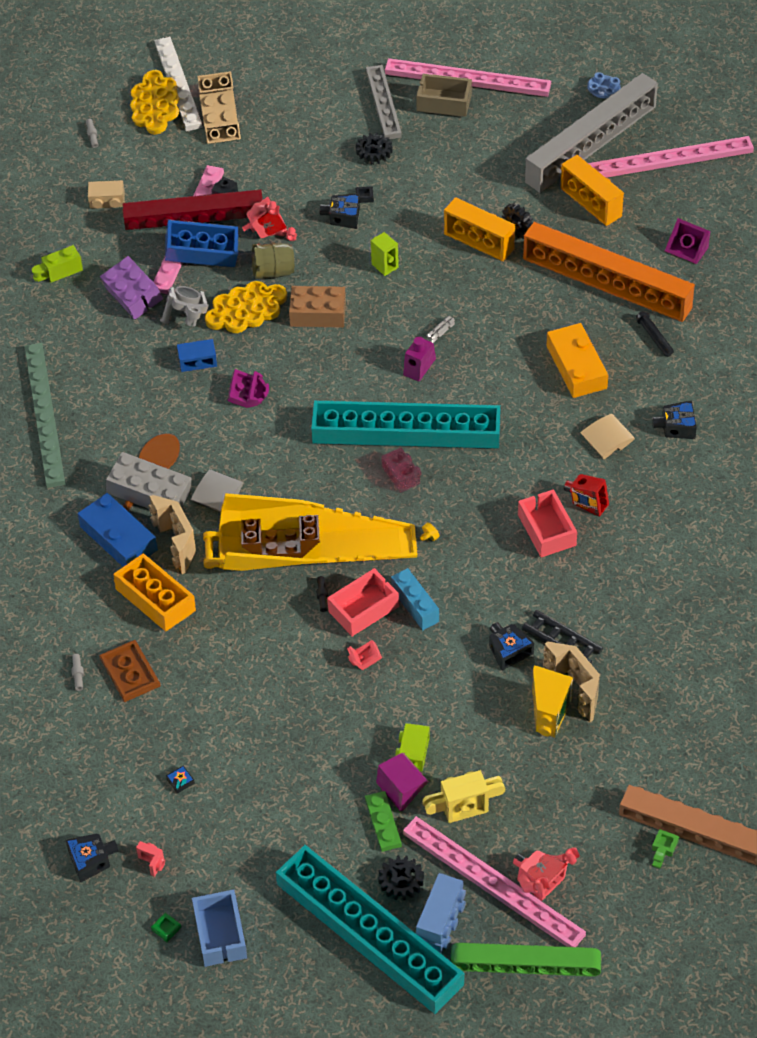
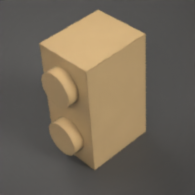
(106, 194)

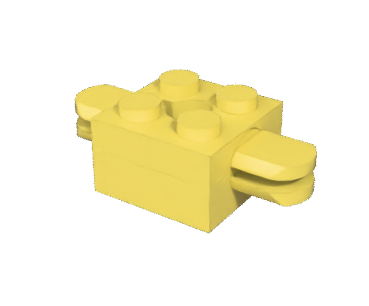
(464, 796)

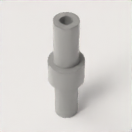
(92, 133)
(77, 672)

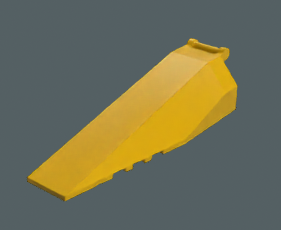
(341, 534)

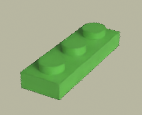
(383, 821)

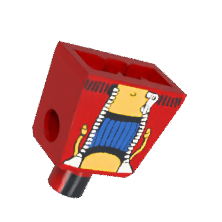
(588, 493)

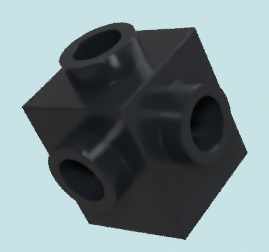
(224, 185)

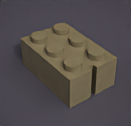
(444, 95)

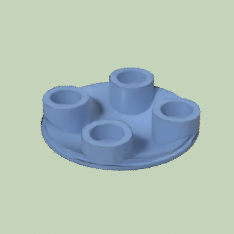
(603, 85)

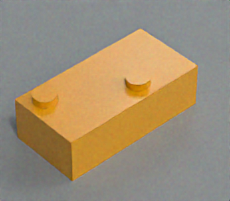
(591, 190)
(479, 229)
(577, 360)
(154, 592)

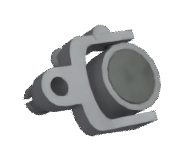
(185, 300)

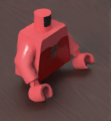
(267, 221)
(543, 871)

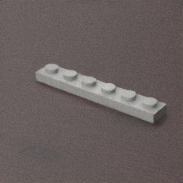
(383, 102)

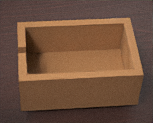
(317, 306)

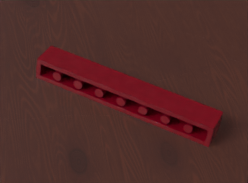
(190, 209)

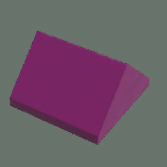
(688, 241)
(400, 780)

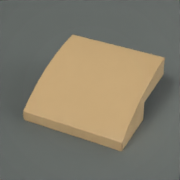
(607, 435)

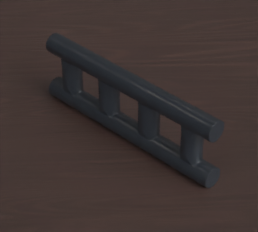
(557, 628)

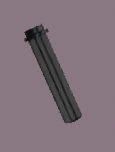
(644, 319)

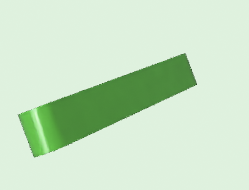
(526, 959)

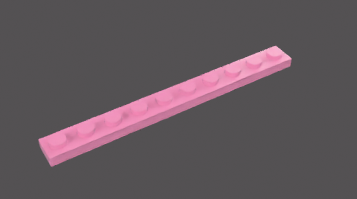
(479, 78)
(674, 157)
(169, 270)
(494, 883)

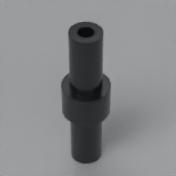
(322, 594)

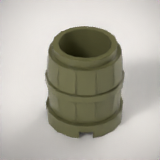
(272, 260)

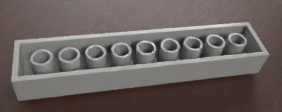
(591, 131)

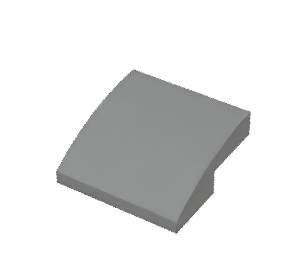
(213, 488)

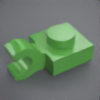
(663, 845)

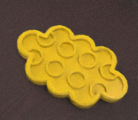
(154, 102)
(246, 307)

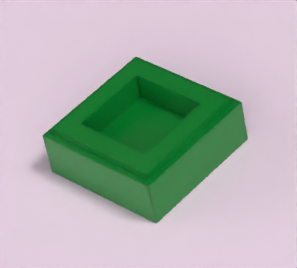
(166, 927)

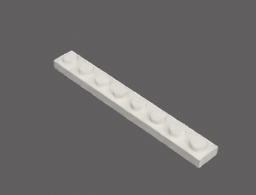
(174, 70)

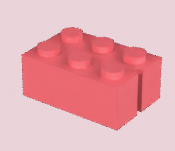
(549, 525)
(363, 602)

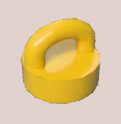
(429, 532)

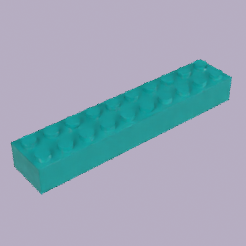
(406, 424)
(370, 929)

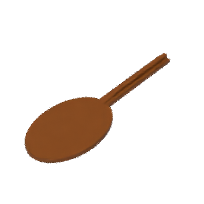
(160, 450)

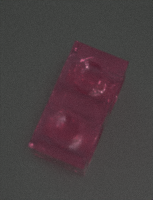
(401, 470)

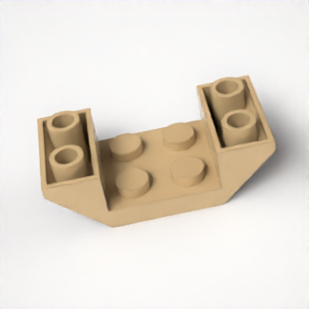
(218, 107)
(169, 515)
(570, 660)

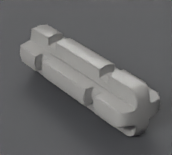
(440, 329)

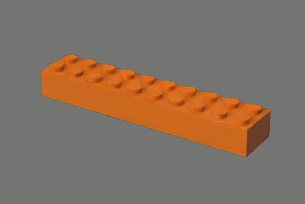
(608, 271)

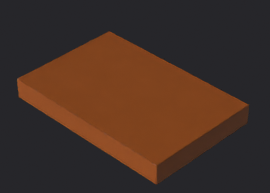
(129, 670)

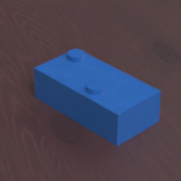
(201, 243)
(116, 530)

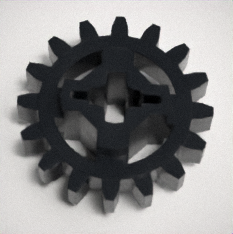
(374, 148)
(518, 216)
(401, 878)

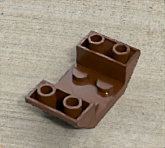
(281, 542)

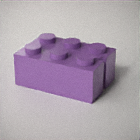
(128, 286)

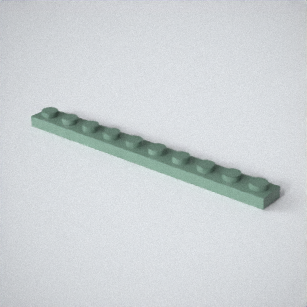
(44, 415)

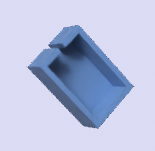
(441, 912)
(219, 928)

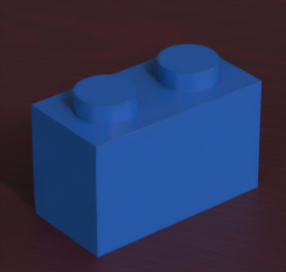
(197, 355)

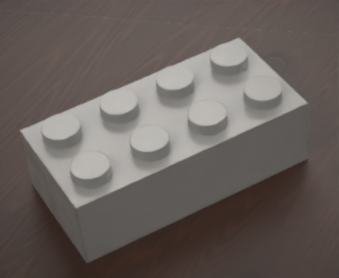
(139, 479)

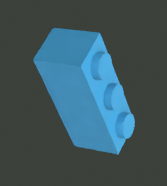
(415, 599)

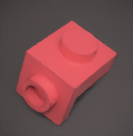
(365, 655)
(151, 854)

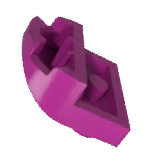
(247, 389)

